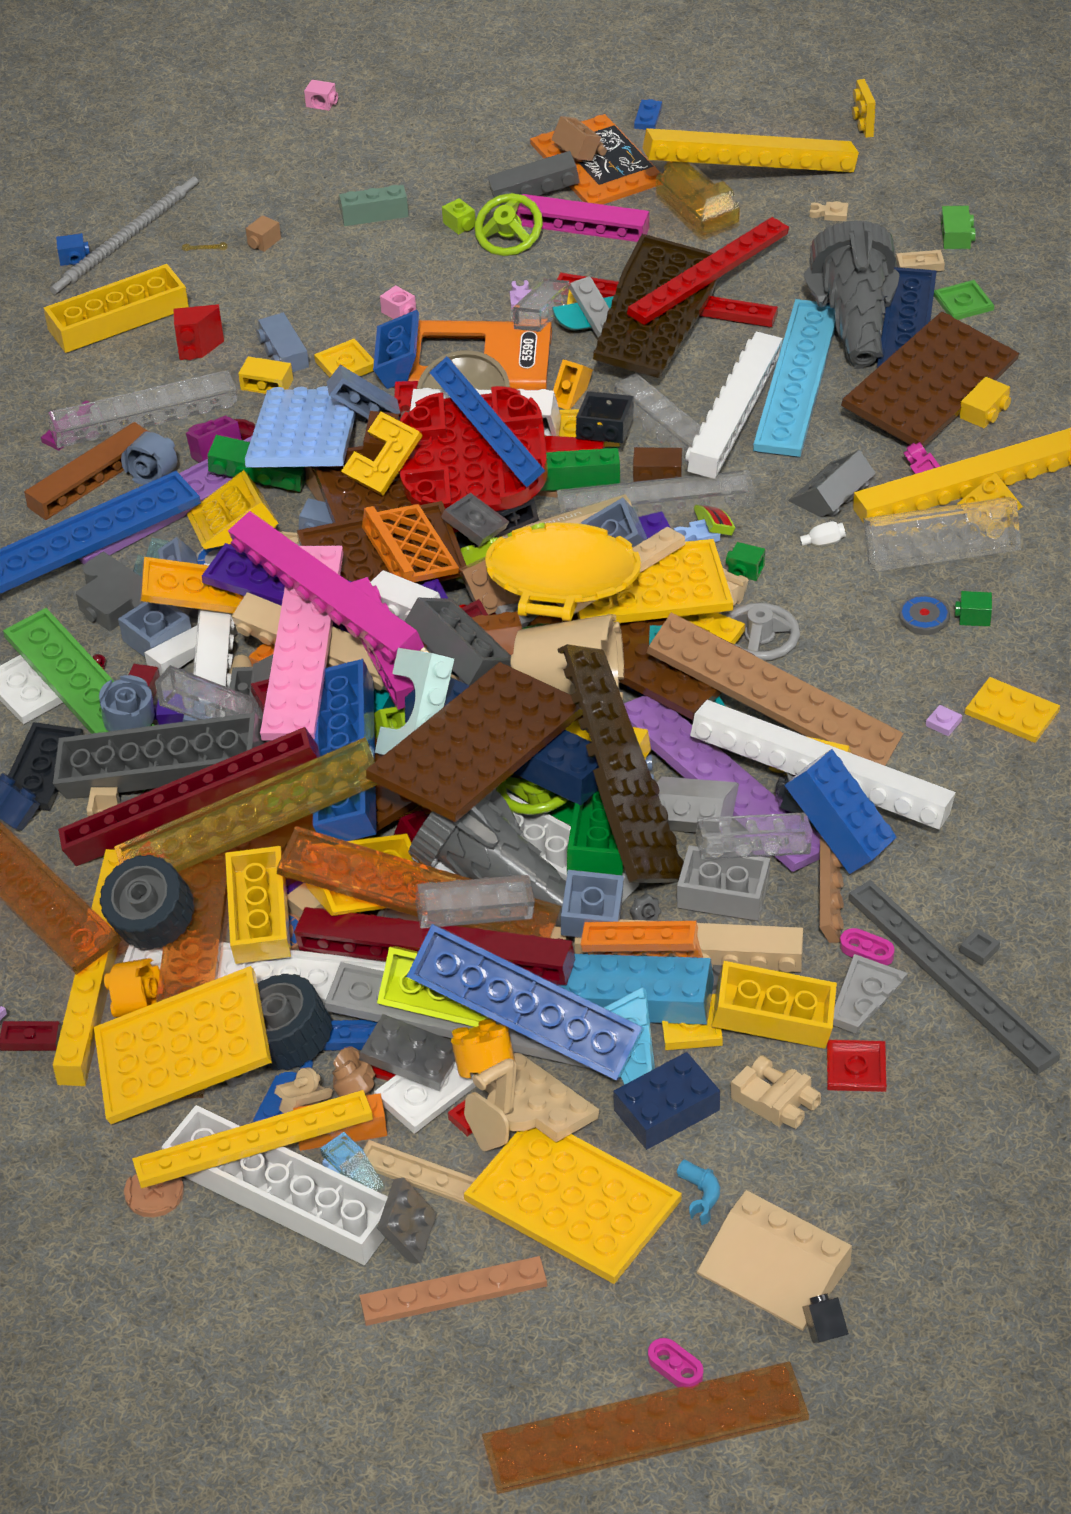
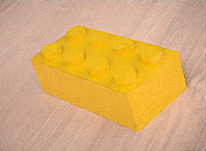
(257, 905)
(774, 1004)

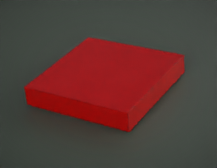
(856, 1065)

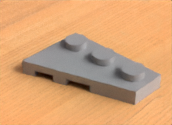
(864, 992)

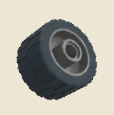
(147, 902)
(293, 1020)

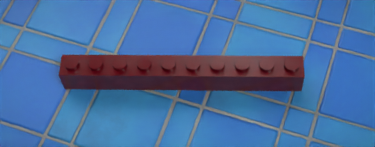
(108, 828)
(372, 936)

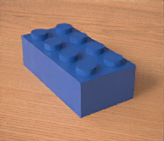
(840, 811)

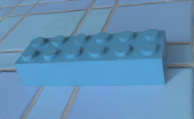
(675, 986)

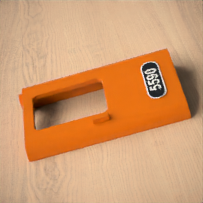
(519, 352)

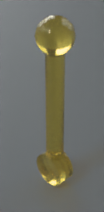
(222, 246)

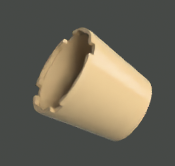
(538, 654)

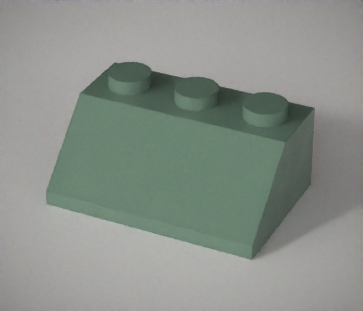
(373, 205)

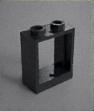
(614, 417)

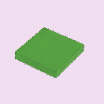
(963, 300)

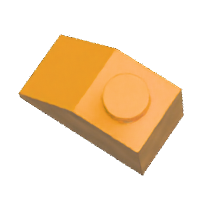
(571, 383)

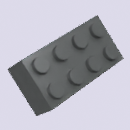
(455, 635)

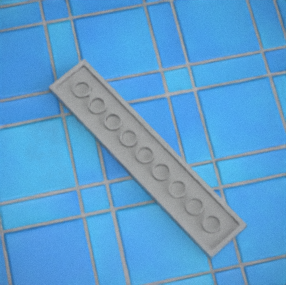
(356, 995)

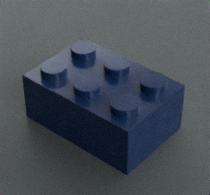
(666, 1100)

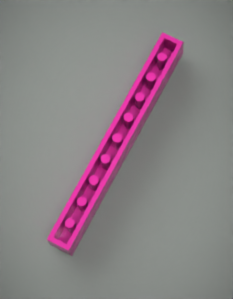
(323, 587)

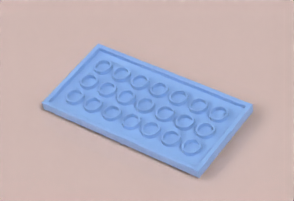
(300, 429)

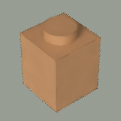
(263, 233)

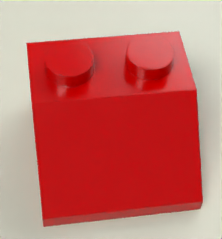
(197, 330)

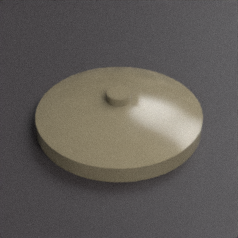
(477, 367)

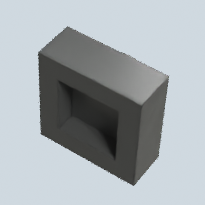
(979, 946)

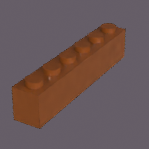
(81, 474)

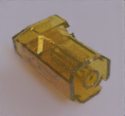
(696, 198)

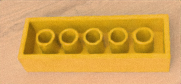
(115, 308)

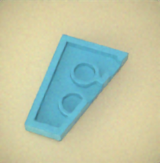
(635, 1008)

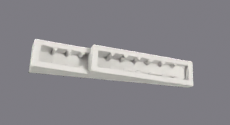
(176, 650)

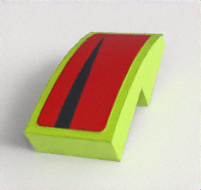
(716, 519)

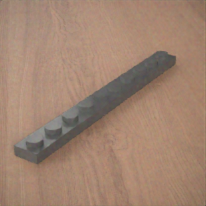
(954, 977)

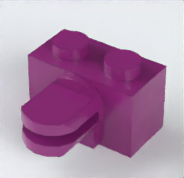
(203, 434)

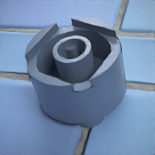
(149, 458)
(126, 703)

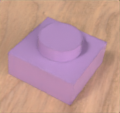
(944, 720)

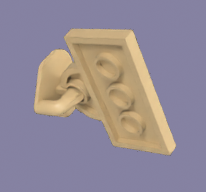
(523, 1099)

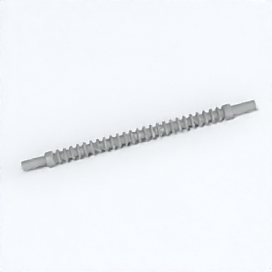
(123, 235)

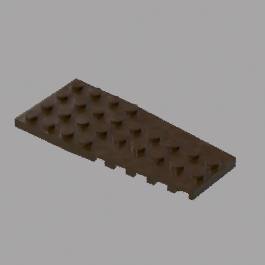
(650, 346)
(622, 776)

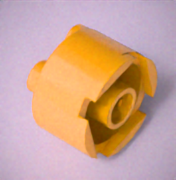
(132, 986)
(481, 1047)

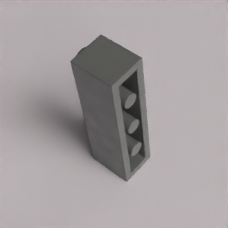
(536, 177)

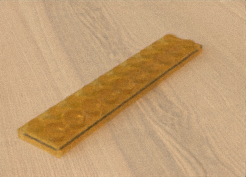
(257, 809)

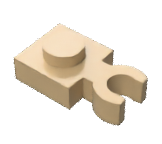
(832, 211)

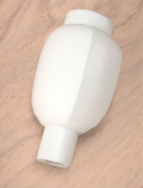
(824, 534)

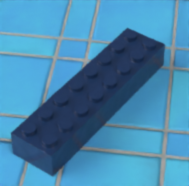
(558, 767)

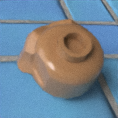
(351, 1073)

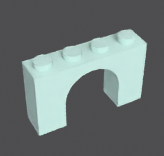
(431, 681)

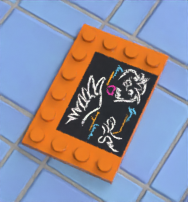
(610, 176)

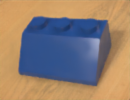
(396, 348)

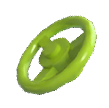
(507, 224)
(539, 798)

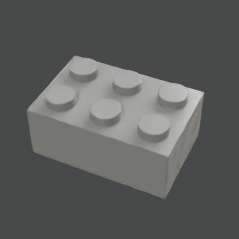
(723, 885)

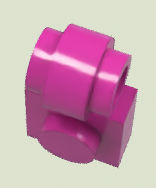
(916, 454)

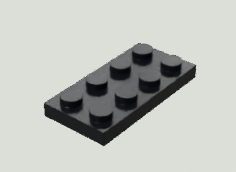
(37, 760)

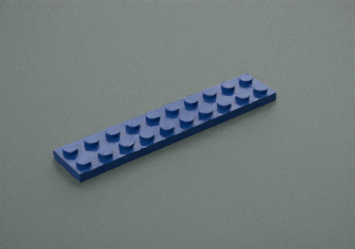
(94, 529)

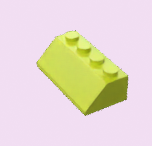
(409, 995)

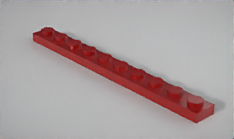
(707, 270)
(715, 308)

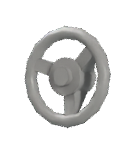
(761, 624)

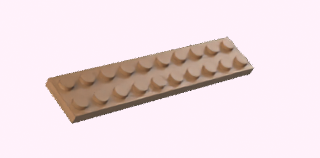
(771, 690)

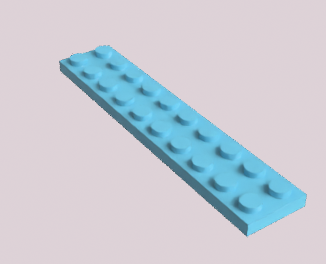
(796, 379)

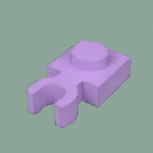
(518, 292)

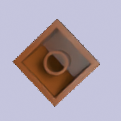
(501, 628)

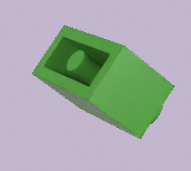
(957, 227)

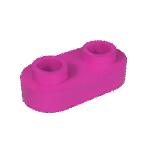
(867, 947)
(678, 1363)

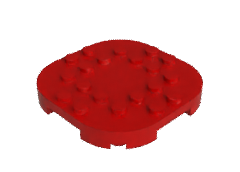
(458, 459)

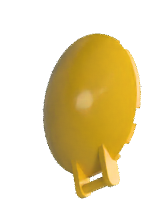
(561, 566)

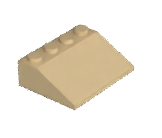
(774, 1259)

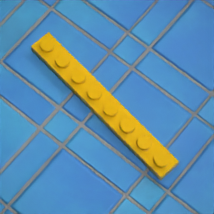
(252, 1139)

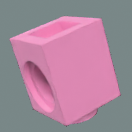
(320, 95)
(397, 302)

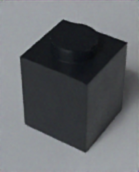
(825, 1318)

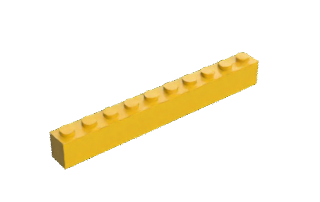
(750, 150)
(960, 478)
(85, 1004)

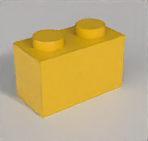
(263, 374)
(985, 402)

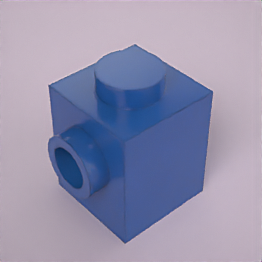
(71, 249)

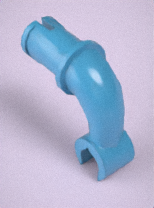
(706, 1182)

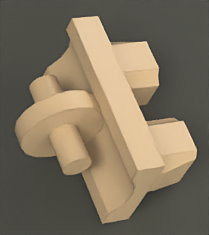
(302, 1091)

